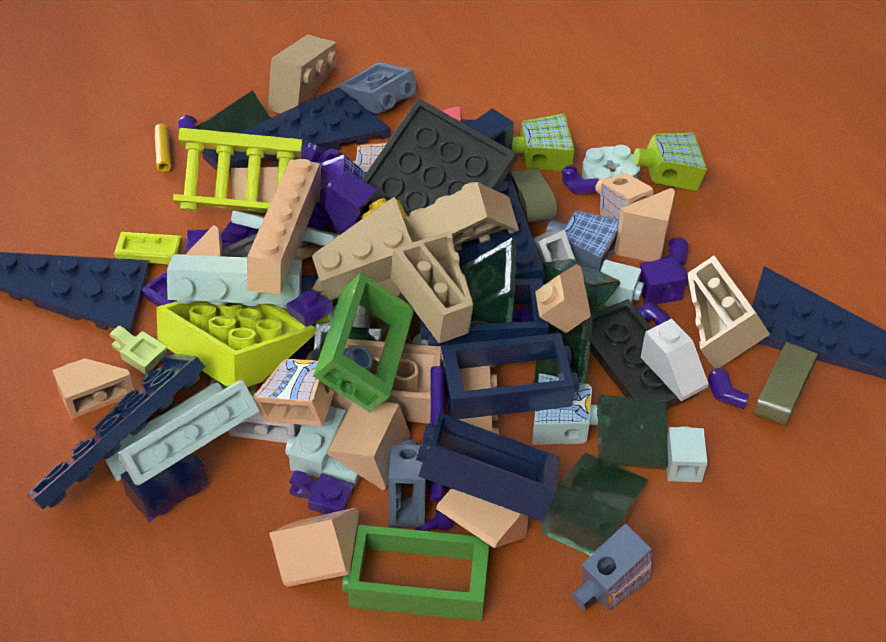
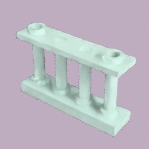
(182, 431)

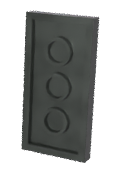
(618, 345)

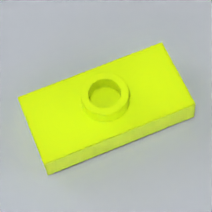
(145, 246)

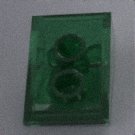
(592, 504)

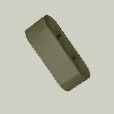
(534, 195)
(785, 383)

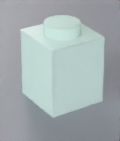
(629, 278)
(686, 454)

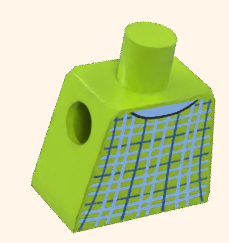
(545, 143)
(673, 160)

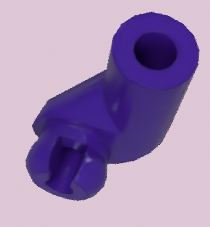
(576, 183)
(678, 249)
(652, 311)

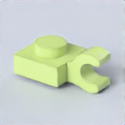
(140, 351)

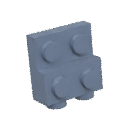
(380, 86)

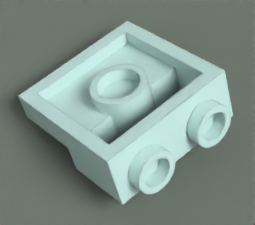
(309, 449)

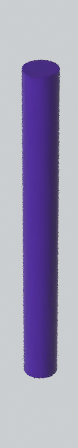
(437, 490)

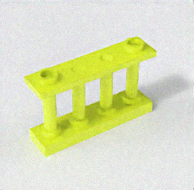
(225, 145)

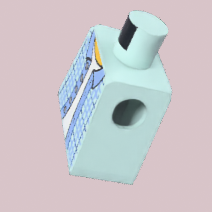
(565, 424)

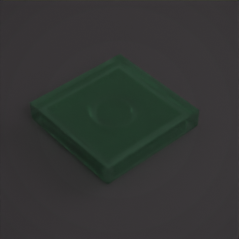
(632, 432)

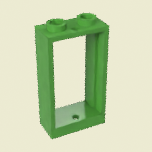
(335, 368)
(416, 599)

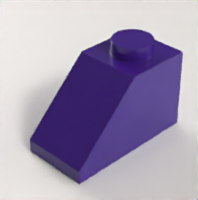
(348, 200)

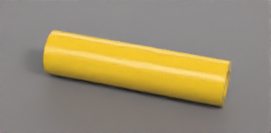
(162, 148)

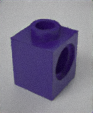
(663, 280)

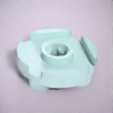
(600, 159)

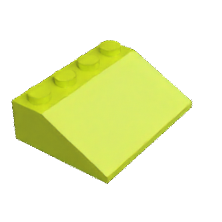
(232, 338)

